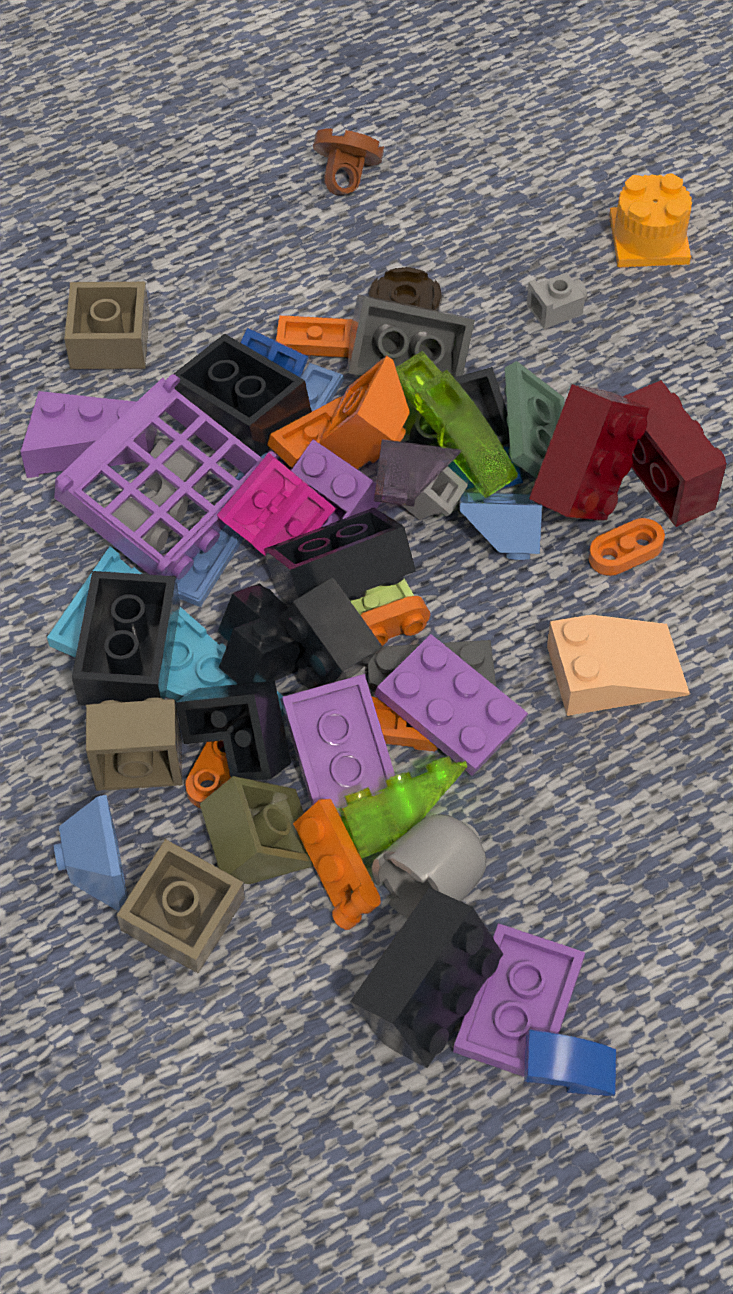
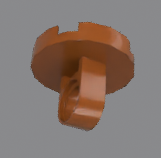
(346, 153)

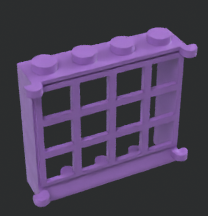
(121, 436)

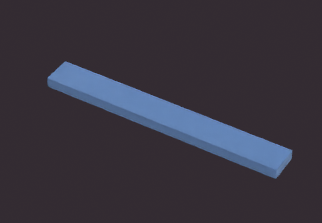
(209, 566)

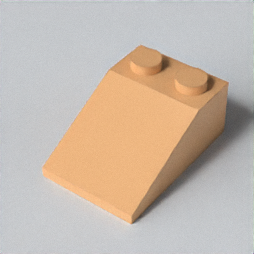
(613, 662)

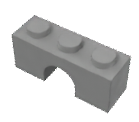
(134, 514)

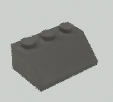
(403, 331)

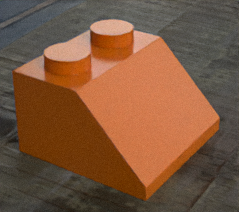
(368, 412)

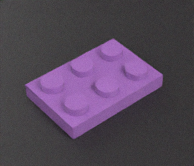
(451, 704)
(338, 739)
(522, 995)

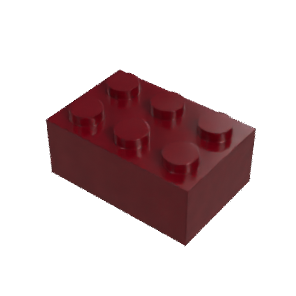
(589, 453)
(676, 457)

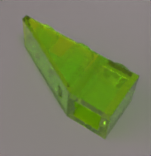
(386, 815)

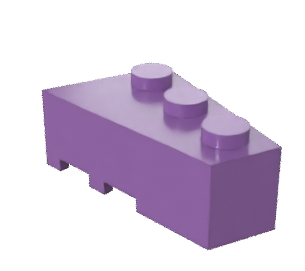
(68, 425)

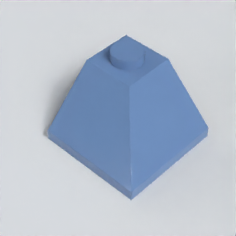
(506, 521)
(92, 853)

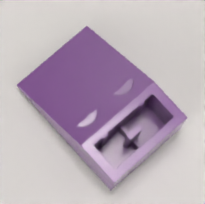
(336, 482)

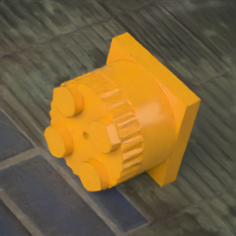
(652, 222)

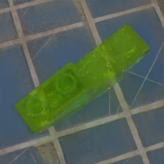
(457, 423)

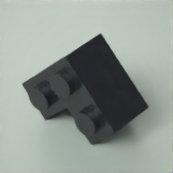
(332, 634)
(257, 638)
(245, 720)

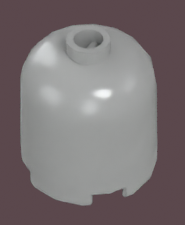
(432, 854)

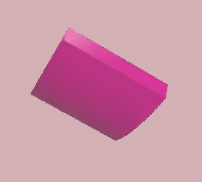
(274, 506)

